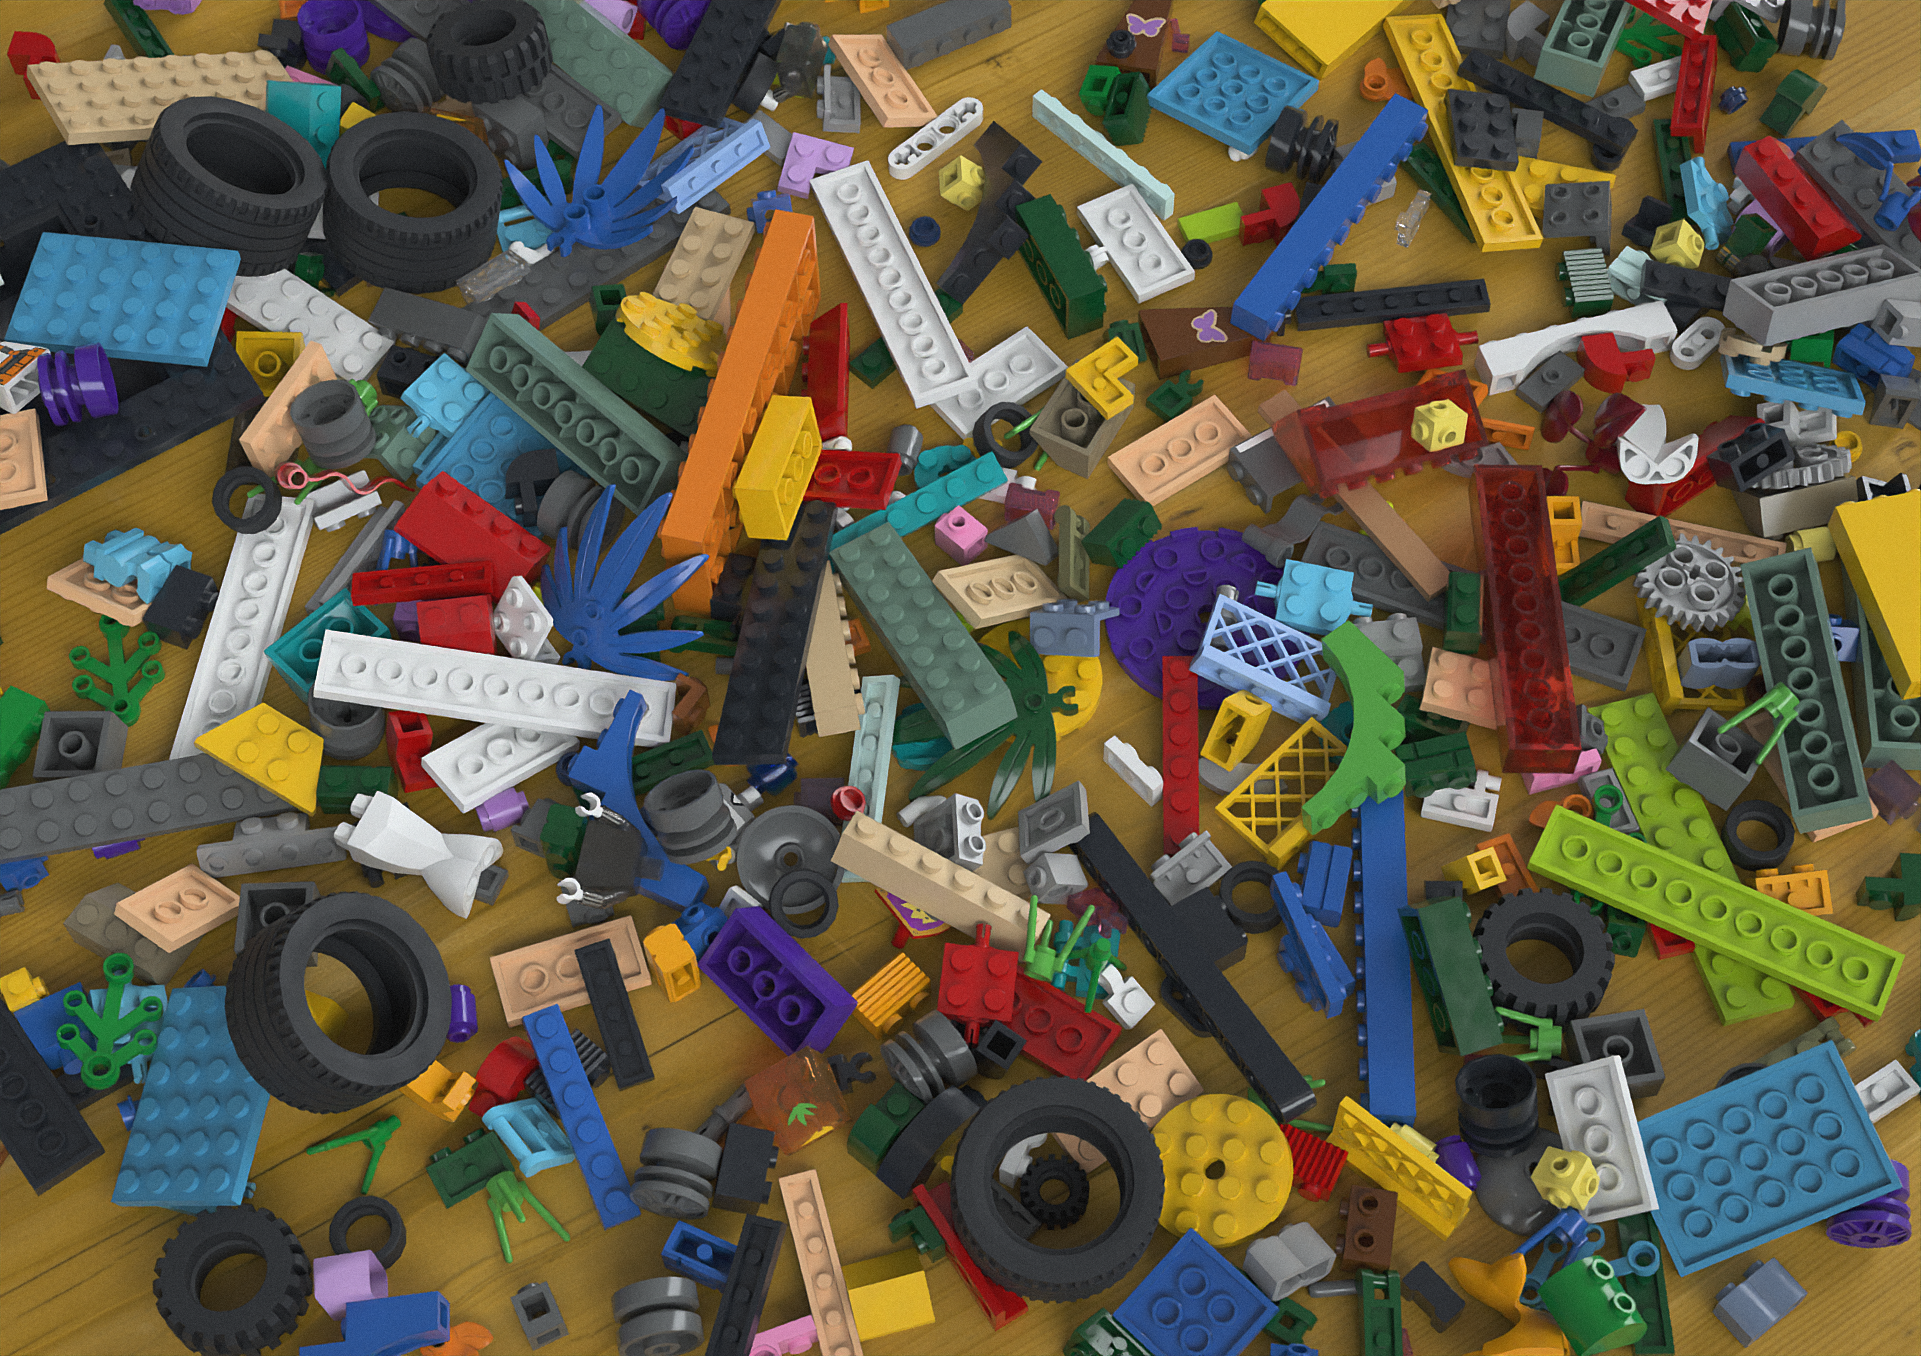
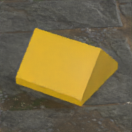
(269, 355)
(888, 1294)

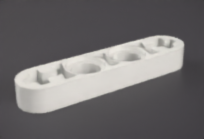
(940, 141)

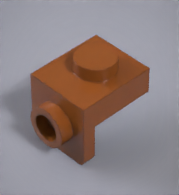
(693, 706)

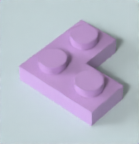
(807, 157)

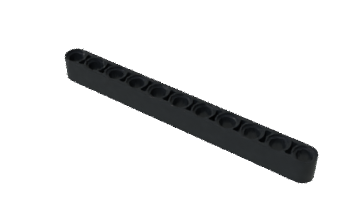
(1194, 974)

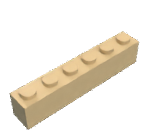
(828, 664)
(935, 884)

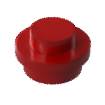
(847, 801)

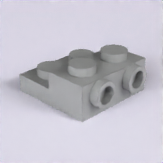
(1401, 642)
(954, 831)

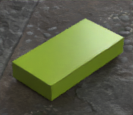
(1212, 224)

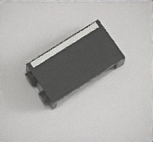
(1263, 466)

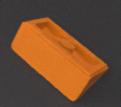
(1508, 433)

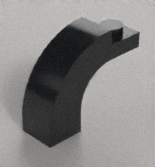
(928, 1139)

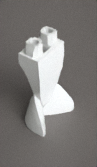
(1647, 456)
(404, 843)

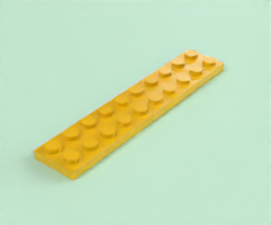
(1487, 196)

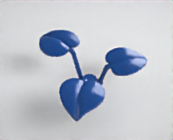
(1878, 155)

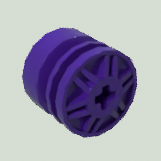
(674, 19)
(332, 25)
(70, 386)
(1876, 1222)

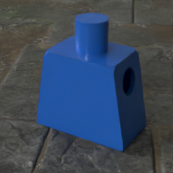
(41, 1023)

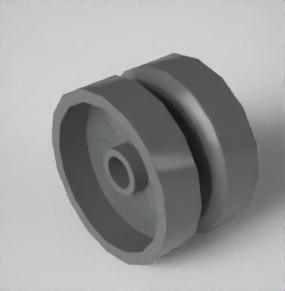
(658, 1317)

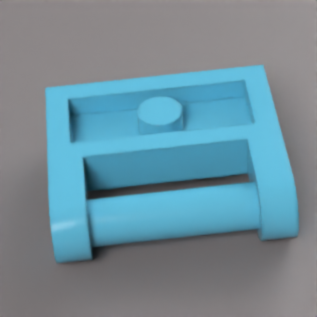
(530, 233)
(538, 1131)

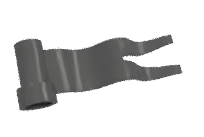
(1277, 539)

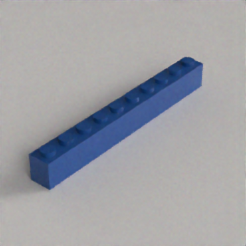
(1329, 218)
(1383, 962)

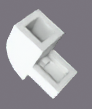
(1801, 426)

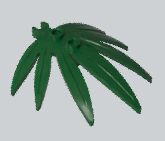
(1031, 727)

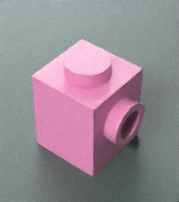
(960, 535)

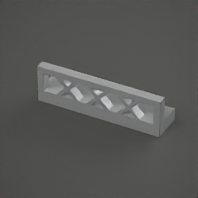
(359, 557)

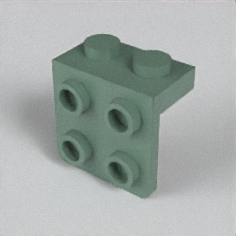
(394, 444)

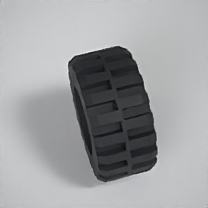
(489, 51)
(1565, 926)
(205, 1245)

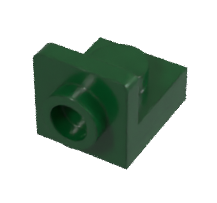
(311, 270)
(1130, 335)
(1625, 931)
(925, 1235)

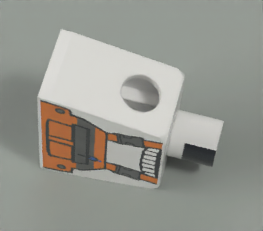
(18, 374)

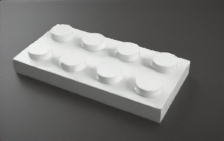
(1136, 243)
(1007, 373)
(493, 761)
(1600, 1121)

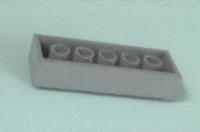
(1820, 294)

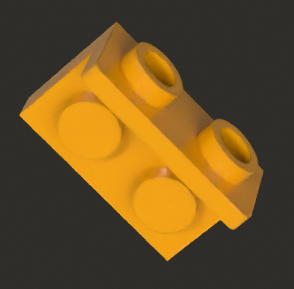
(1802, 888)

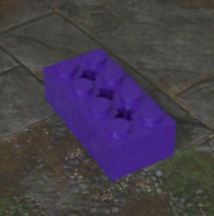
(776, 982)

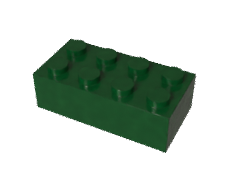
(1061, 267)
(647, 381)
(1451, 975)

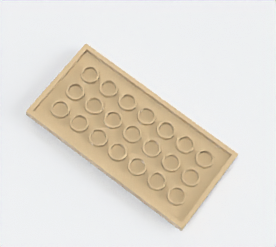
(125, 97)

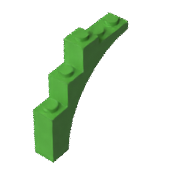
(1368, 764)

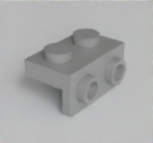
(839, 103)
(338, 503)
(1190, 869)

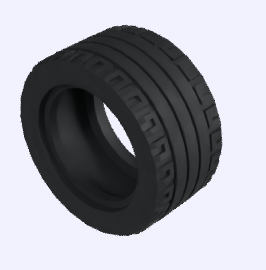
(422, 155)
(230, 182)
(278, 1033)
(1071, 1109)

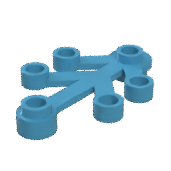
(1620, 1266)

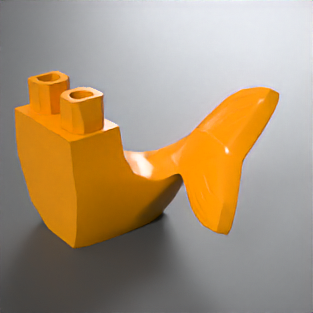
(1500, 1289)

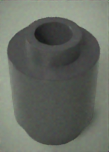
(908, 443)

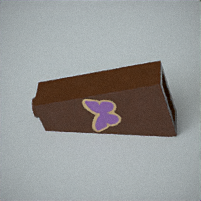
(1150, 25)
(1192, 338)

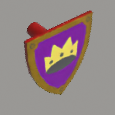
(912, 920)

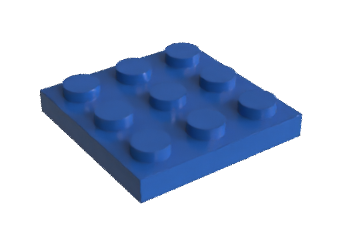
(1195, 1304)

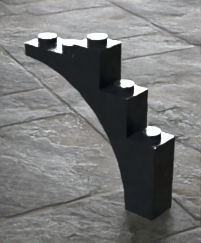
(994, 231)

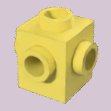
(962, 183)
(1678, 245)
(1439, 425)
(1566, 1178)

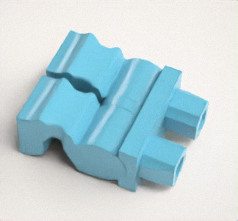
(133, 557)

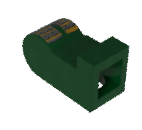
(1745, 239)

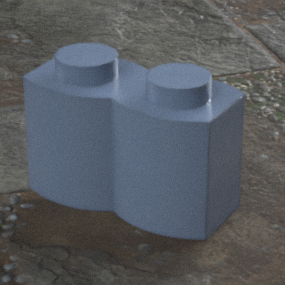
(1718, 663)
(1758, 1301)

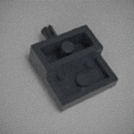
(732, 590)

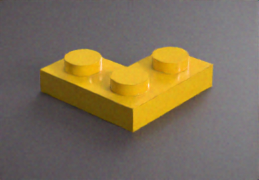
(1098, 377)

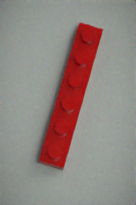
(1179, 752)

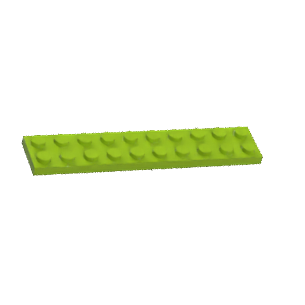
(1678, 822)
(1717, 913)

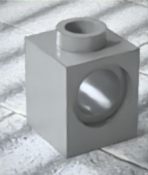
(1055, 878)

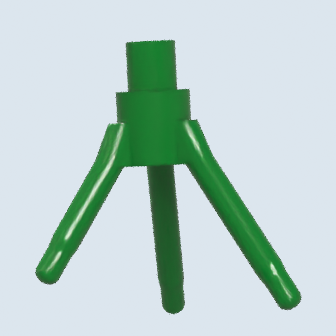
(1095, 960)
(372, 1137)

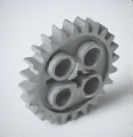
(1812, 465)
(1693, 585)

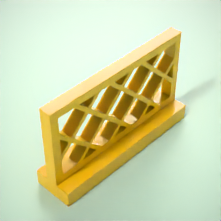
(1663, 667)
(1295, 835)
(1422, 1185)

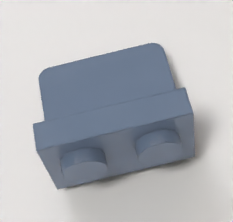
(1069, 628)

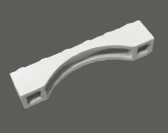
(1510, 361)

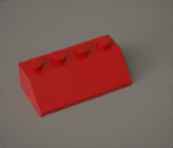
(1794, 199)
(828, 371)
(1668, 497)
(462, 528)

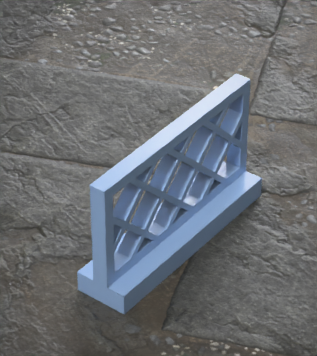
(716, 163)
(1234, 674)

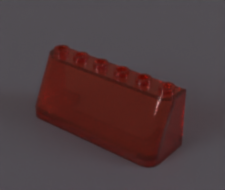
(1373, 436)

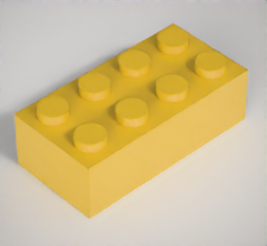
(778, 467)

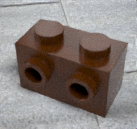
(1368, 1229)

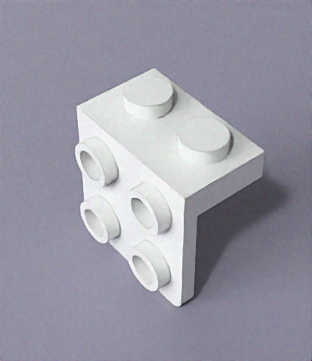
(524, 624)

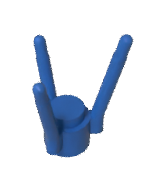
(395, 547)
(1563, 1228)

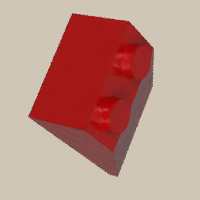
(458, 624)

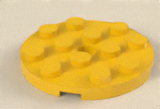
(672, 332)
(1060, 671)
(1255, 1174)

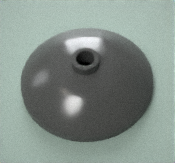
(771, 838)
(1509, 1192)

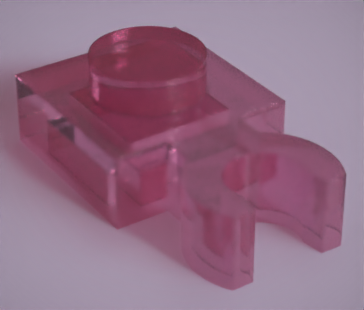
(1105, 912)

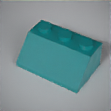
(308, 109)
(299, 650)

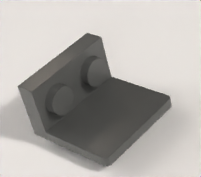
(1579, 211)

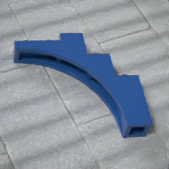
(609, 776)
(389, 1326)

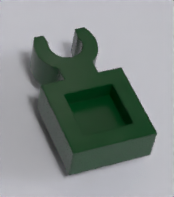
(1334, 279)
(1173, 399)

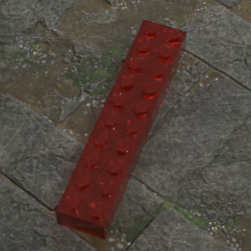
(1523, 621)

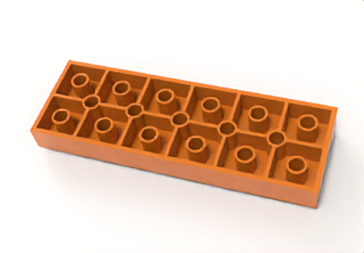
(757, 363)

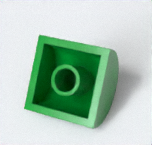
(1592, 1307)

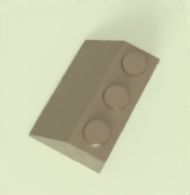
(1074, 429)
(1793, 509)
(103, 933)

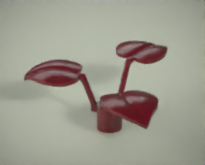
(1611, 421)

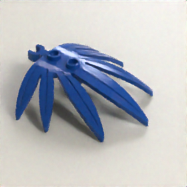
(597, 211)
(594, 616)

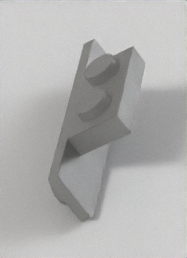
(270, 845)

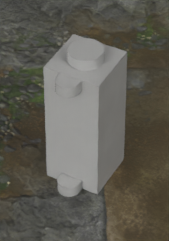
(1899, 322)

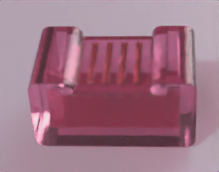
(1275, 362)
(1022, 501)

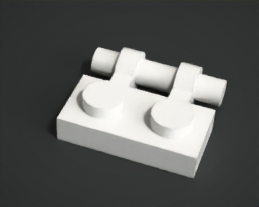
(1465, 806)

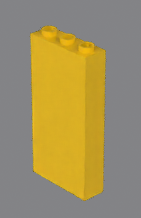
(1324, 31)
(1883, 560)

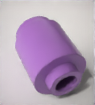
(502, 810)

